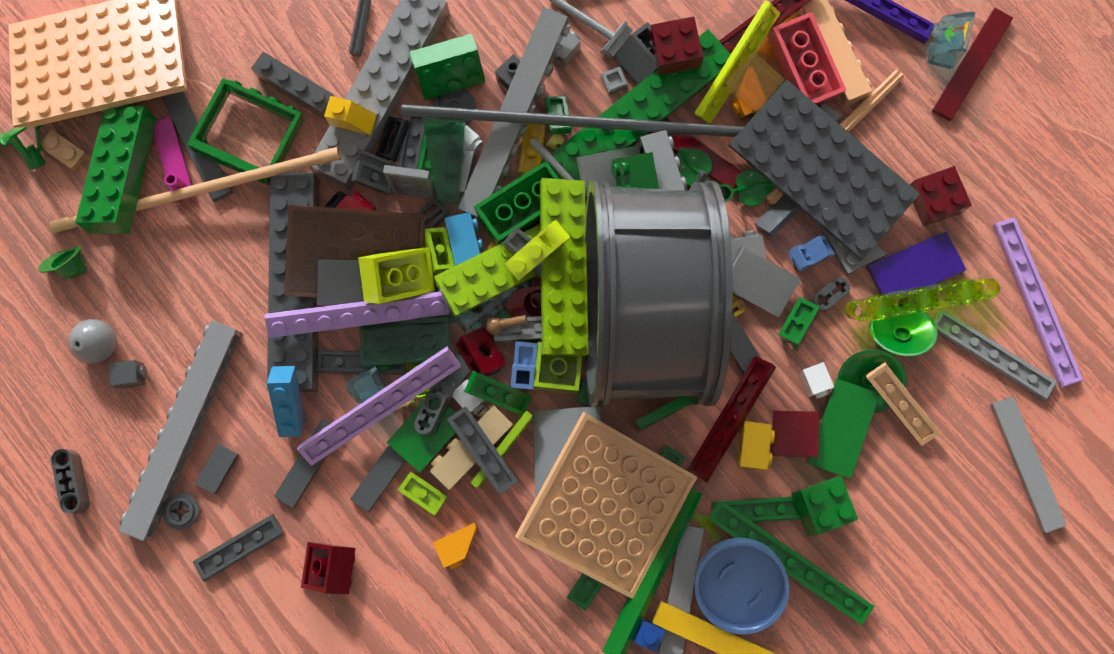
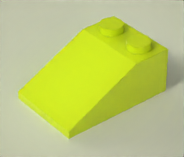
(396, 275)

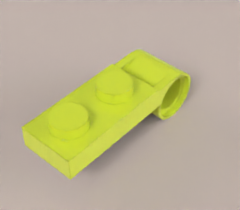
(537, 250)

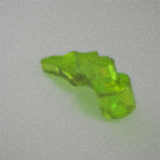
(707, 524)

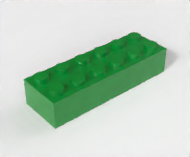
(116, 170)

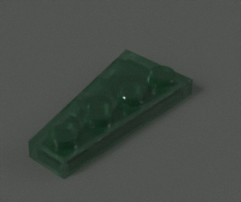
(445, 152)

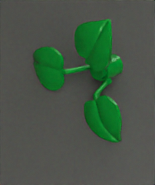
(29, 153)
(751, 184)

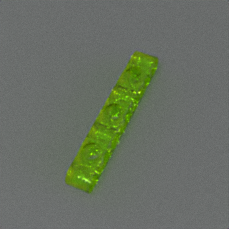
(922, 299)

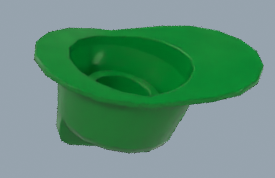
(65, 263)

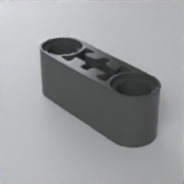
(62, 480)

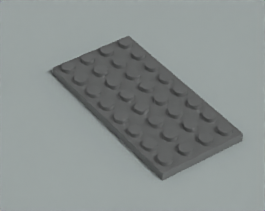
(824, 170)

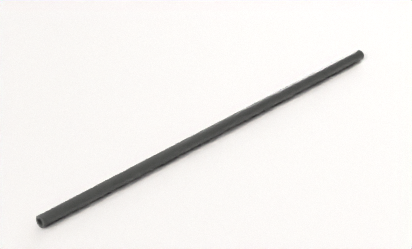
(569, 120)

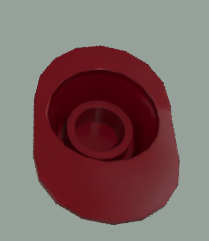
(525, 302)

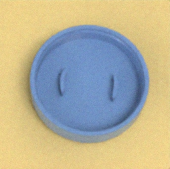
(741, 586)

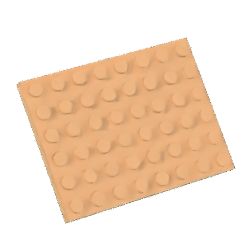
(94, 59)

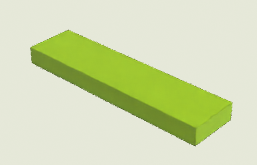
(506, 445)

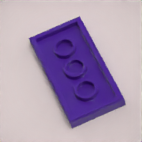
(917, 265)

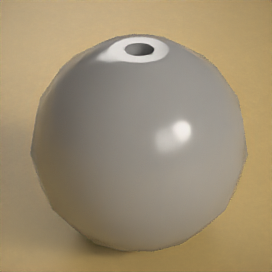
(92, 341)

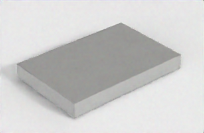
(598, 166)
(410, 181)
(762, 282)

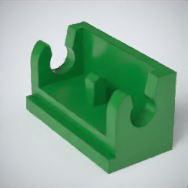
(799, 323)

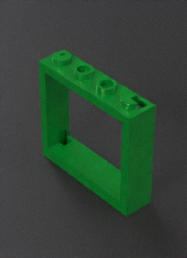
(255, 97)

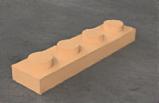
(903, 404)

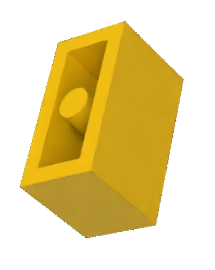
(755, 446)

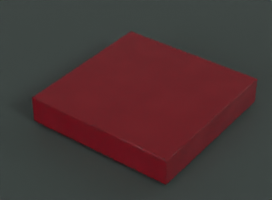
(796, 433)

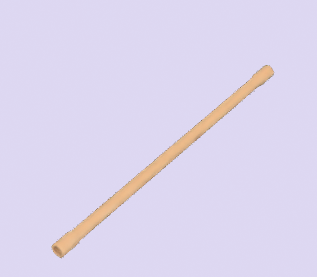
(321, 157)

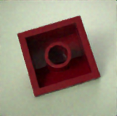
(328, 568)

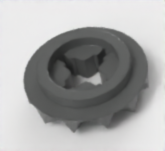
(173, 503)

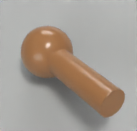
(495, 325)

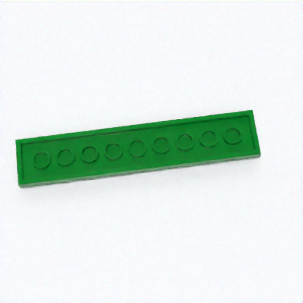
(650, 100)

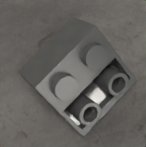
(637, 55)

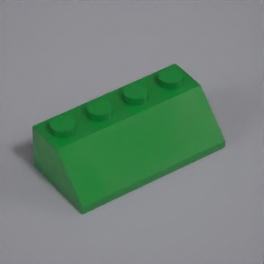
(514, 205)

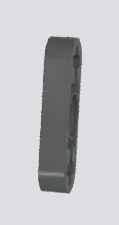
(423, 417)

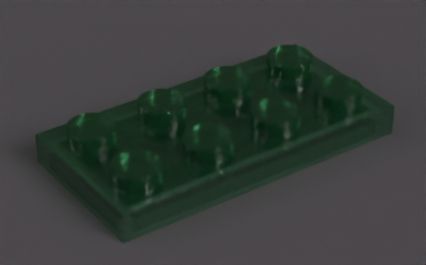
(403, 341)

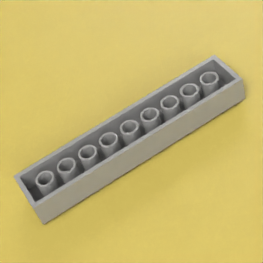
(383, 82)

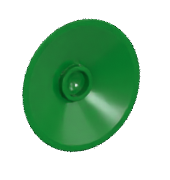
(905, 334)
(862, 363)

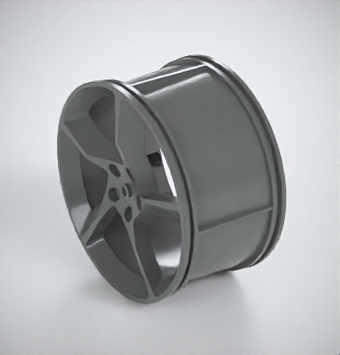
(657, 293)

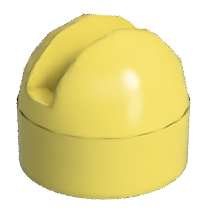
(554, 141)

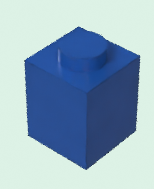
(649, 635)

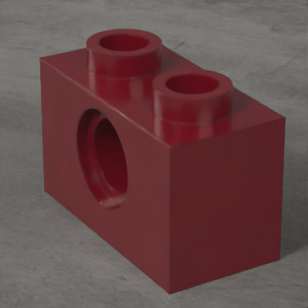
(476, 341)

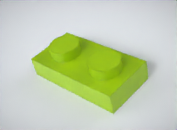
(422, 493)

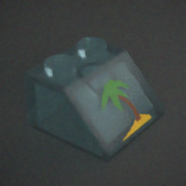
(950, 39)

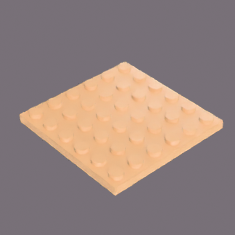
(606, 506)

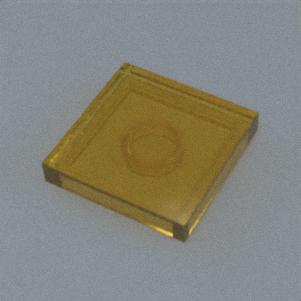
(754, 82)

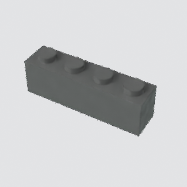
(292, 84)

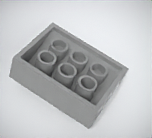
(550, 435)

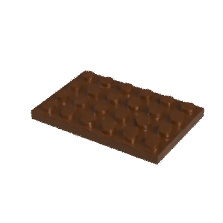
(342, 235)

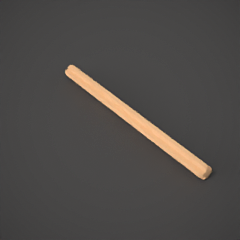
(856, 116)

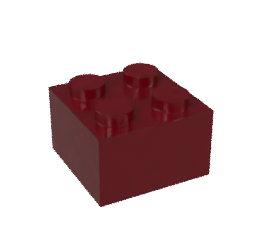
(676, 45)
(940, 196)

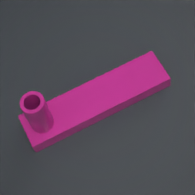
(171, 155)

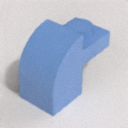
(811, 253)
(524, 365)

